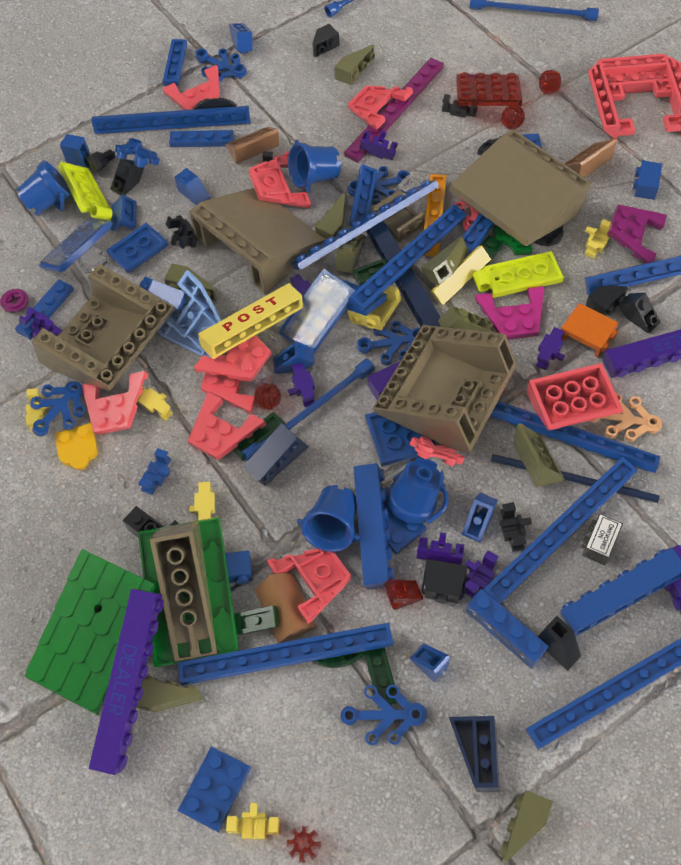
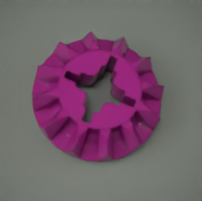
(7, 300)

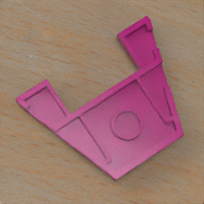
(514, 320)

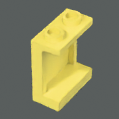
(379, 316)

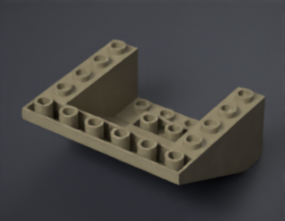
(522, 188)
(257, 231)
(105, 331)
(448, 384)

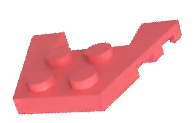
(192, 96)
(372, 99)
(272, 186)
(240, 362)
(227, 389)
(114, 411)
(217, 436)
(322, 574)

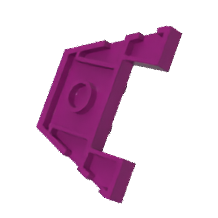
(629, 227)

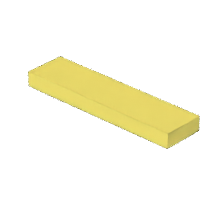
(472, 263)

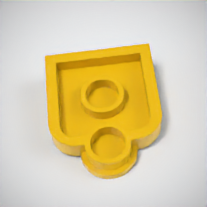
(76, 446)

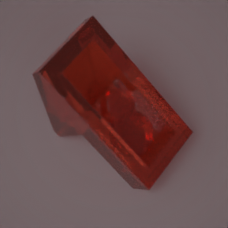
(402, 592)

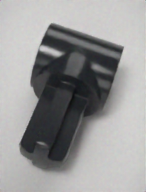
(99, 160)

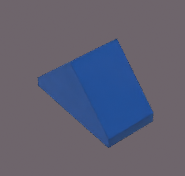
(430, 661)

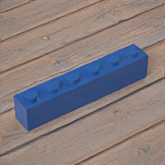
(372, 525)
(622, 592)

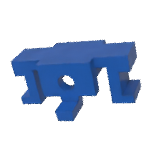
(156, 472)

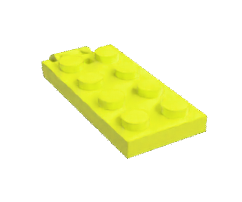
(85, 191)
(519, 274)

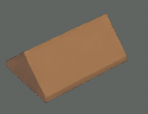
(253, 144)
(592, 157)
(284, 593)

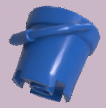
(312, 164)
(44, 189)
(415, 492)
(331, 520)

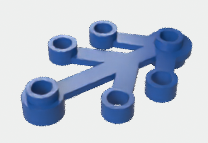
(237, 70)
(141, 154)
(379, 184)
(393, 341)
(58, 405)
(387, 714)

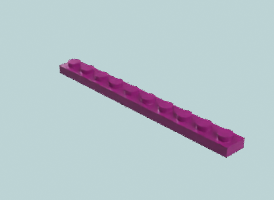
(397, 107)

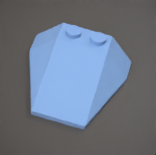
(194, 317)

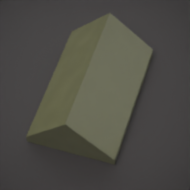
(536, 457)

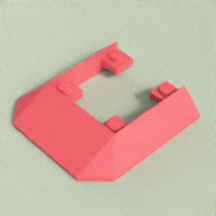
(634, 74)

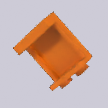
(590, 328)

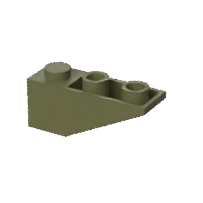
(352, 65)
(333, 219)
(349, 254)
(446, 262)
(177, 271)
(462, 319)
(162, 696)
(529, 820)

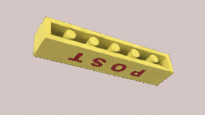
(250, 321)

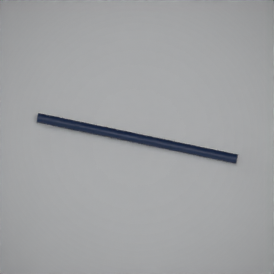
(579, 479)

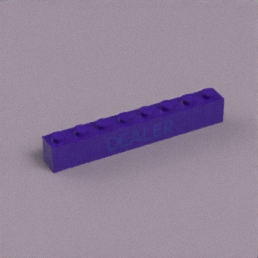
(643, 354)
(126, 681)

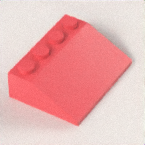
(573, 397)

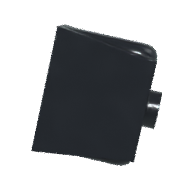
(444, 581)

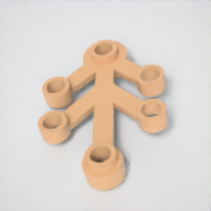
(628, 419)

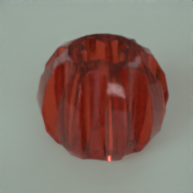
(550, 81)
(513, 117)
(267, 396)
(301, 837)

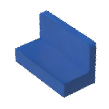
(124, 213)

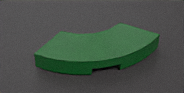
(511, 242)

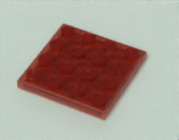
(488, 89)

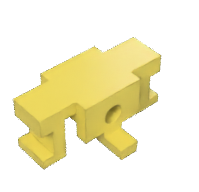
(597, 240)
(154, 401)
(32, 414)
(203, 501)
(253, 825)

